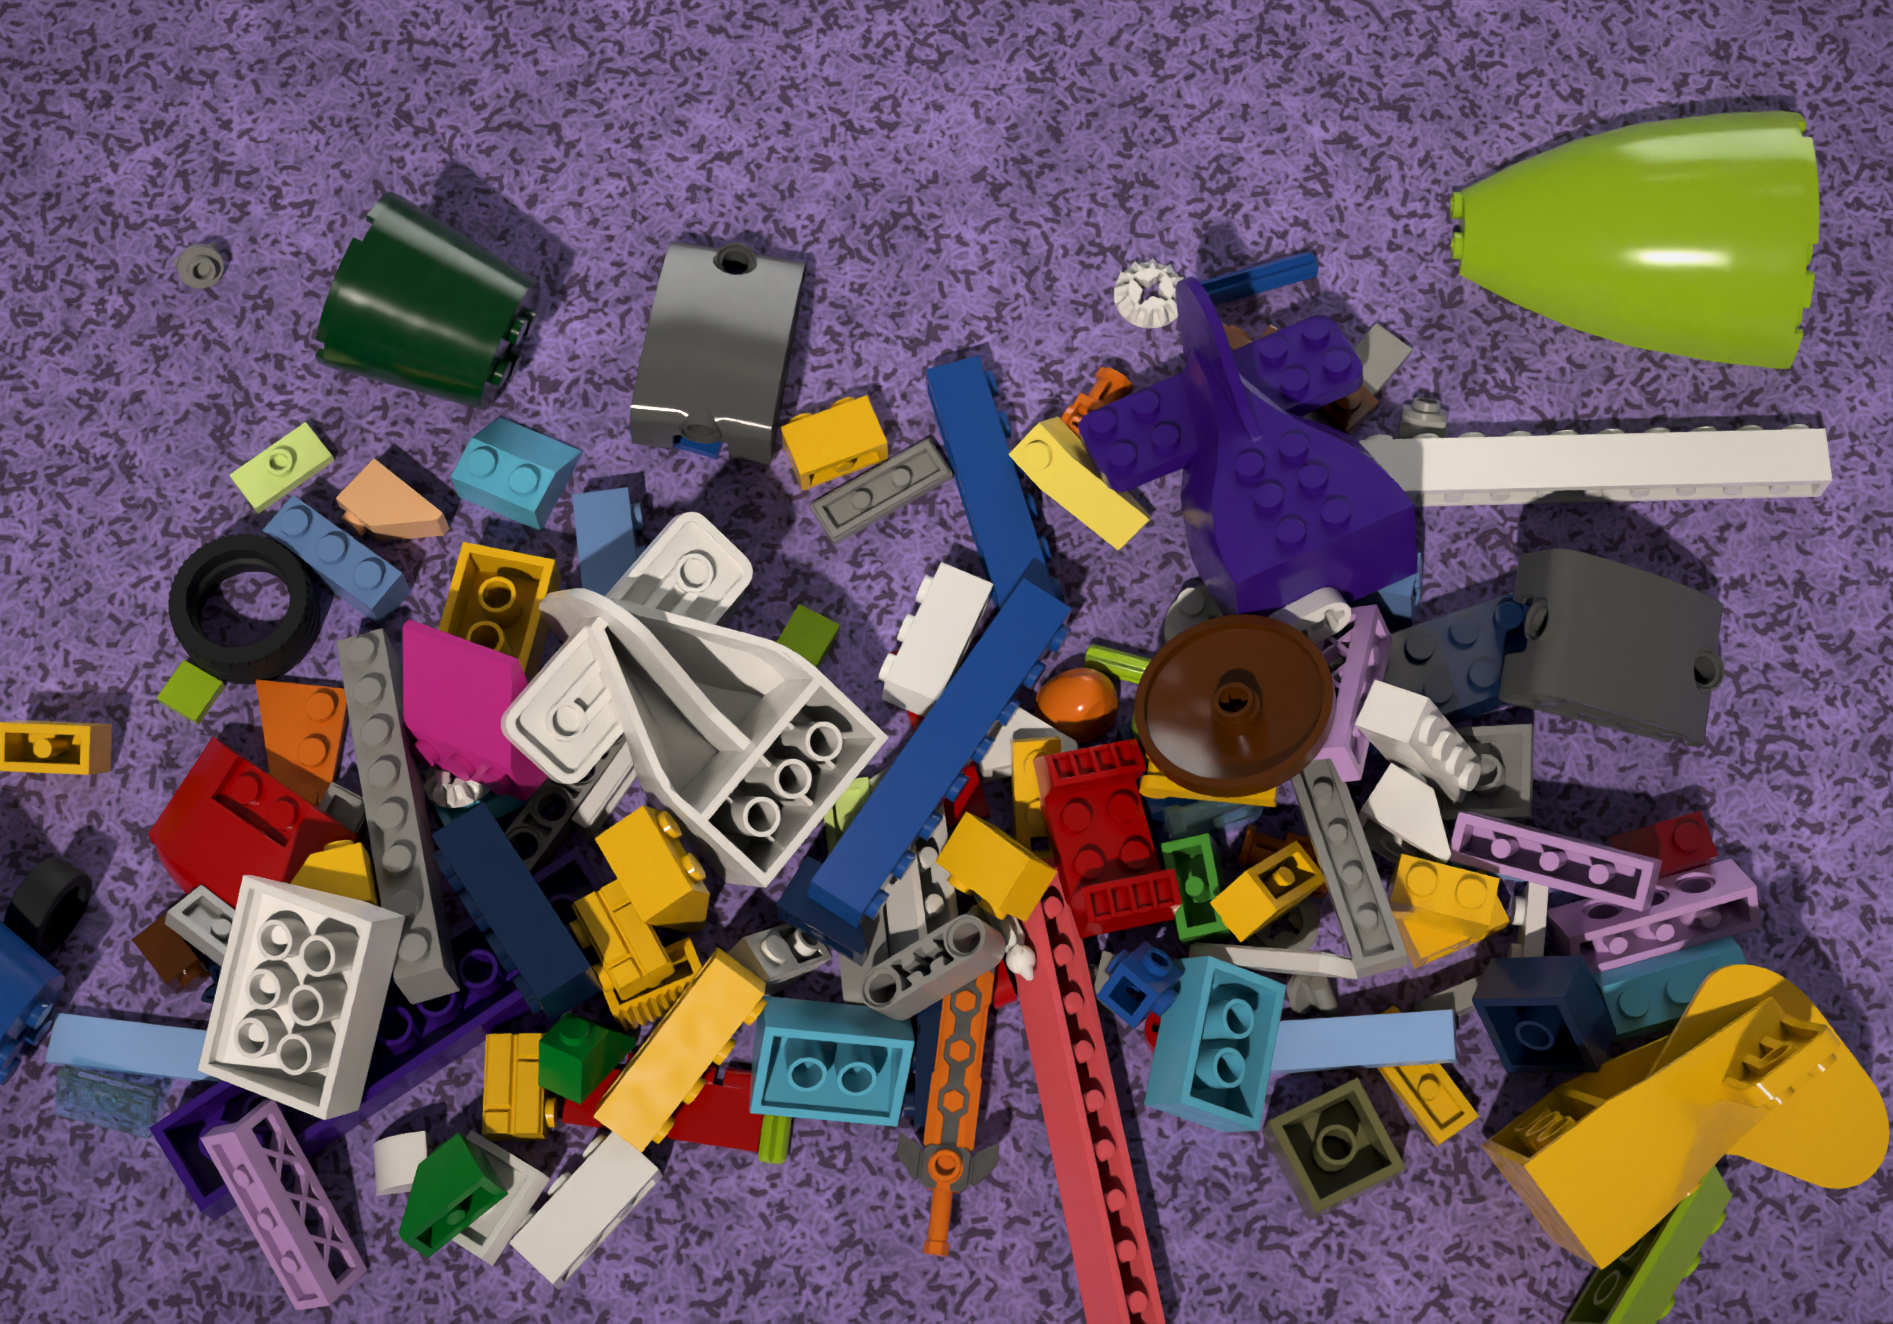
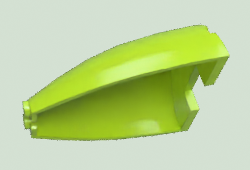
(1658, 235)

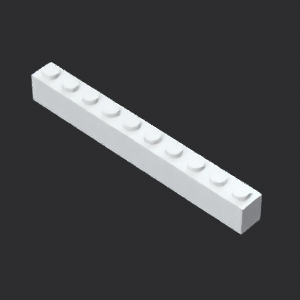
(1607, 465)

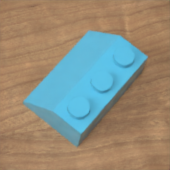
(1658, 989)
(829, 1062)

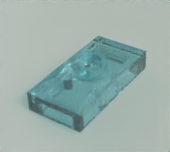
(106, 1101)

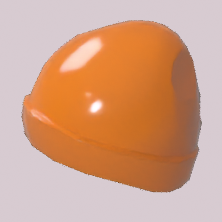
(1078, 704)

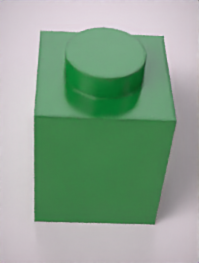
(580, 1056)
(449, 1194)

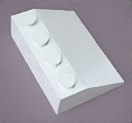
(301, 996)

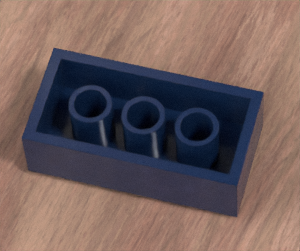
(522, 921)

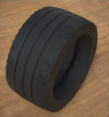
(222, 560)

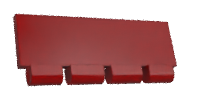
(713, 1118)

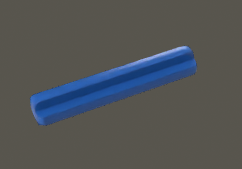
(1261, 278)

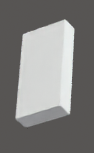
(605, 794)

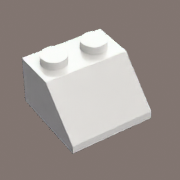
(1404, 818)

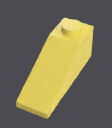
(1065, 472)

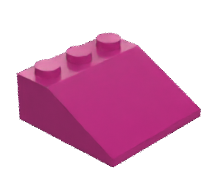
(456, 707)

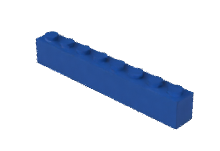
(939, 753)

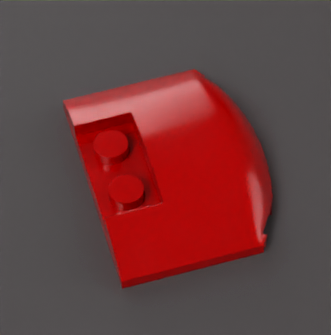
(236, 823)

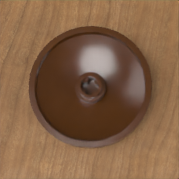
(1235, 705)

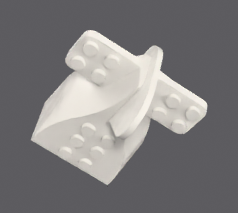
(717, 721)

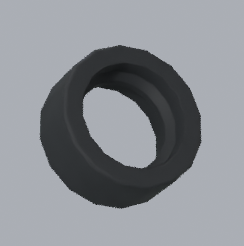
(49, 904)

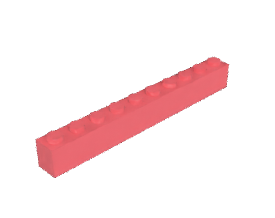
(1084, 1121)

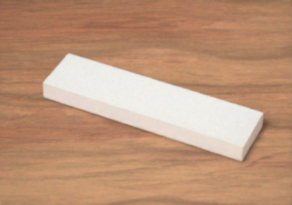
(1278, 960)

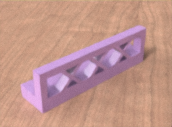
(1366, 657)
(279, 1215)

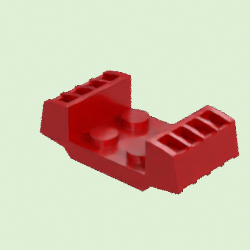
(1104, 839)

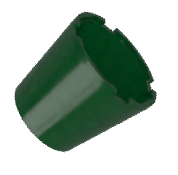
(426, 308)

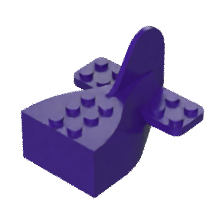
(1263, 491)

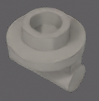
(200, 265)
(1422, 418)
(1313, 992)

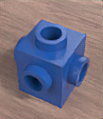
(1140, 984)

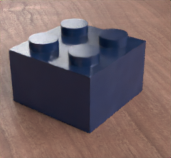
(1544, 1014)

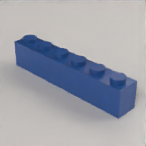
(989, 479)

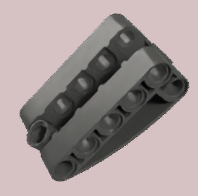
(717, 350)
(1614, 647)

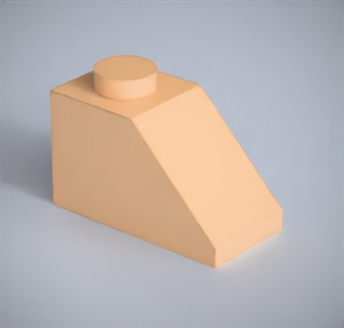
(388, 507)

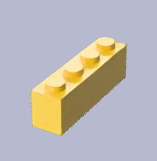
(680, 1051)

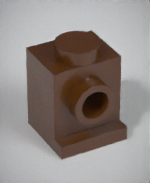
(172, 956)

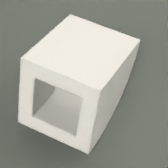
(398, 1159)

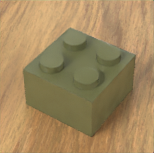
(1333, 1149)

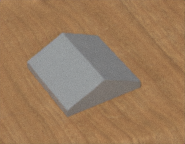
(1505, 773)

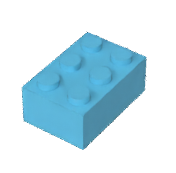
(1216, 1046)

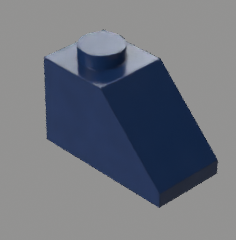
(817, 921)

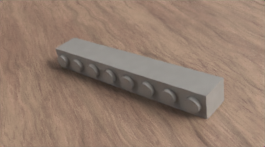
(397, 816)

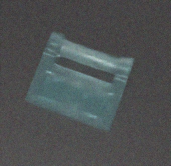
(1205, 818)

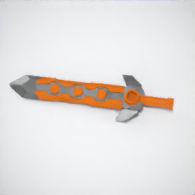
(954, 1106)

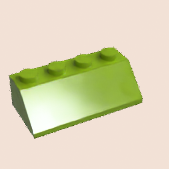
(1644, 1278)

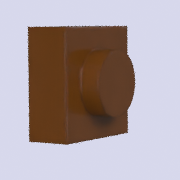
(1350, 410)

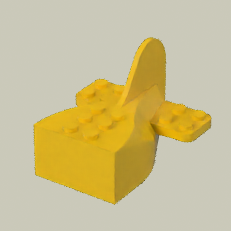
(1739, 1076)

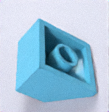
(514, 472)

